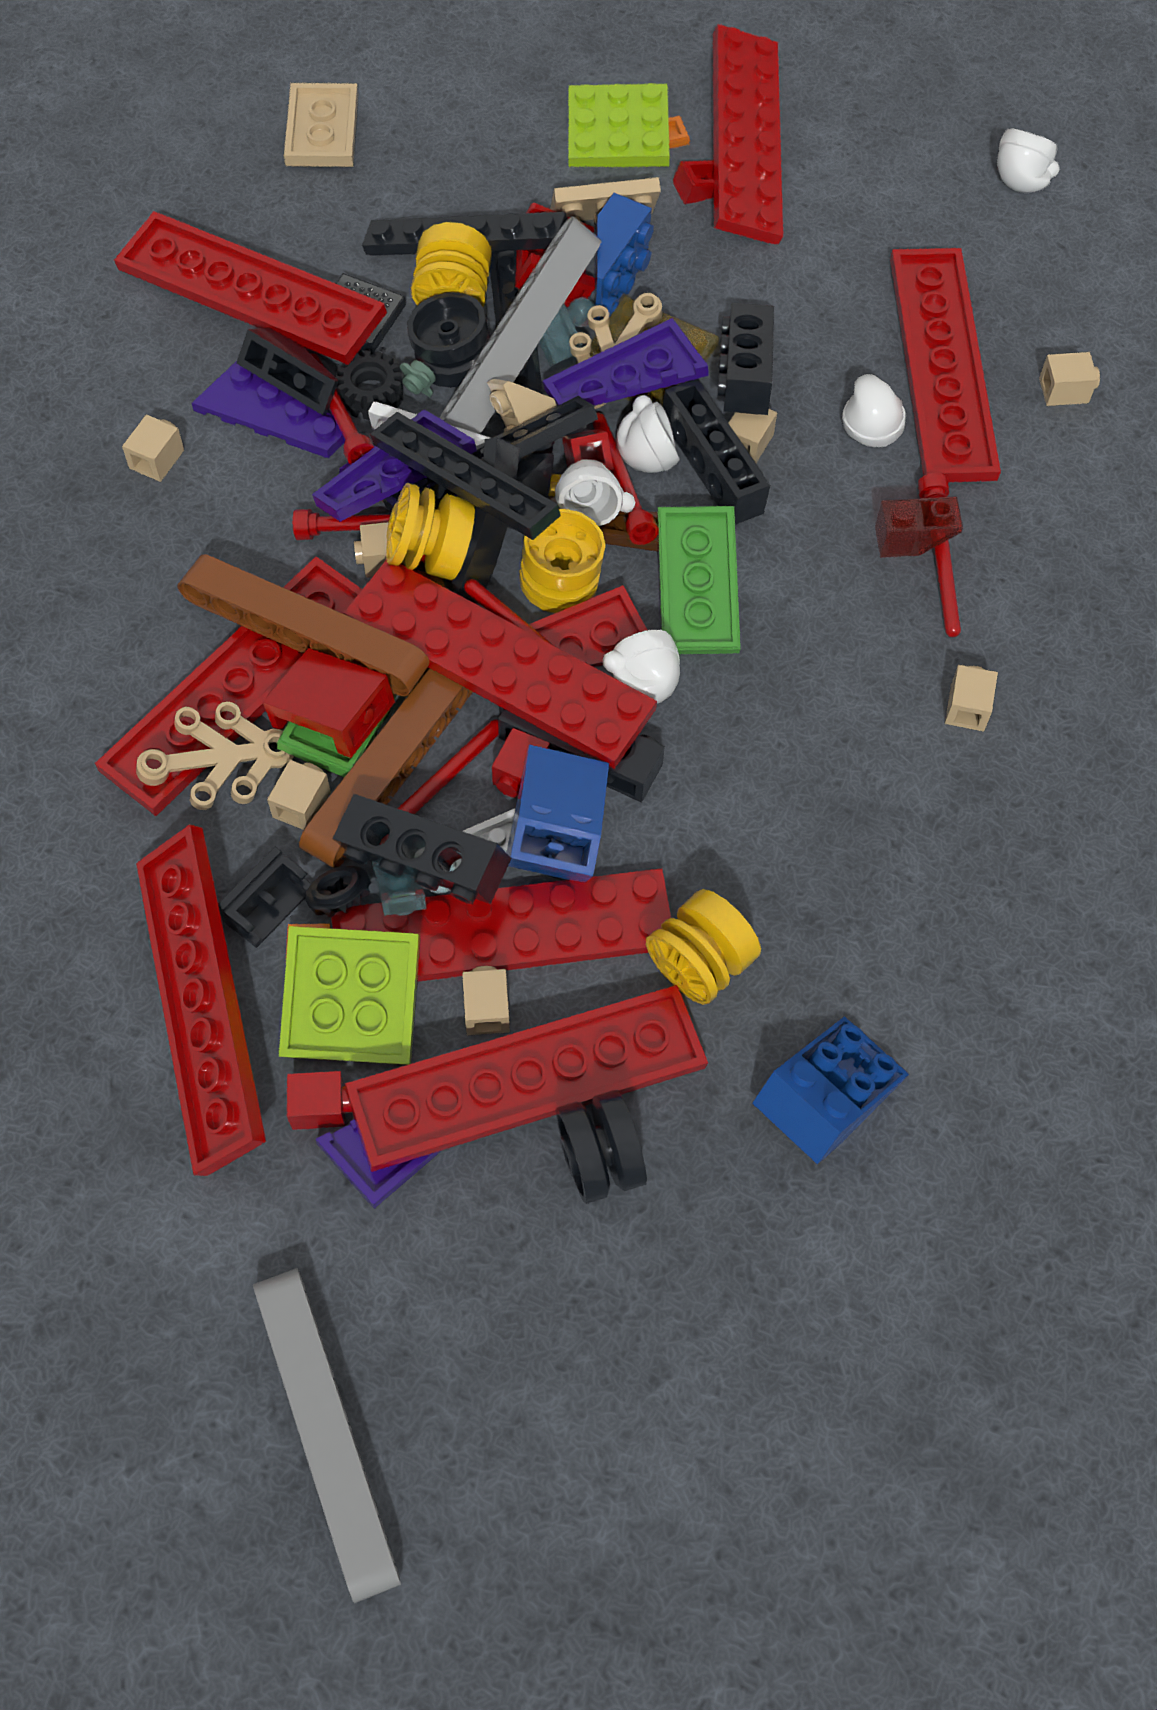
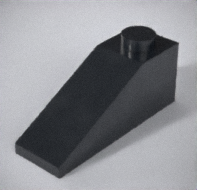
(288, 368)

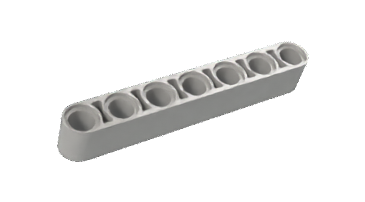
(523, 324)
(326, 1436)

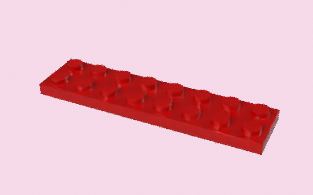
(747, 135)
(251, 287)
(944, 365)
(506, 663)
(236, 672)
(527, 924)
(200, 1003)
(523, 1077)

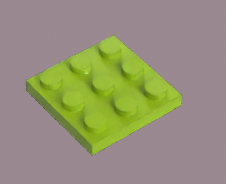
(618, 125)
(349, 995)

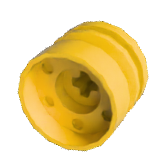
(451, 260)
(422, 530)
(562, 562)
(703, 946)

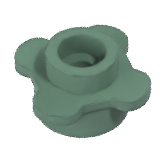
(418, 378)

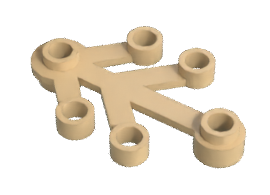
(642, 318)
(223, 755)

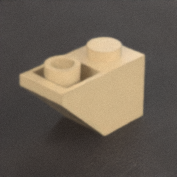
(517, 403)

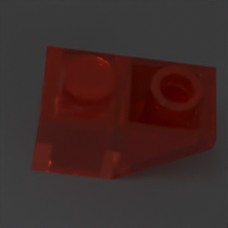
(916, 525)

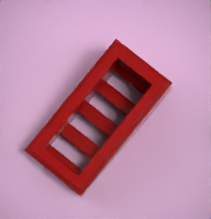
(695, 181)

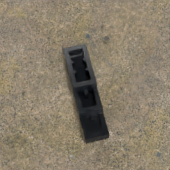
(487, 531)

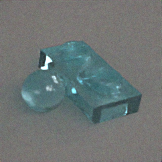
(557, 336)
(401, 894)

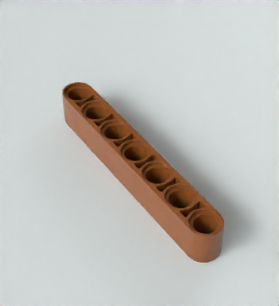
(300, 621)
(387, 759)

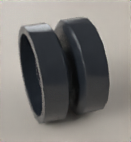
(448, 335)
(600, 1145)

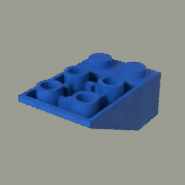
(623, 249)
(558, 814)
(829, 1089)

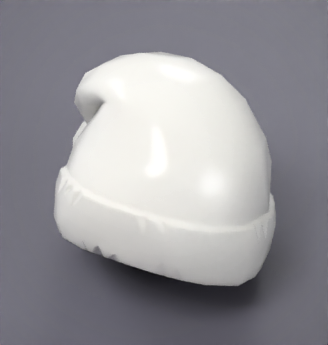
(1026, 161)
(873, 413)
(647, 438)
(592, 491)
(646, 663)

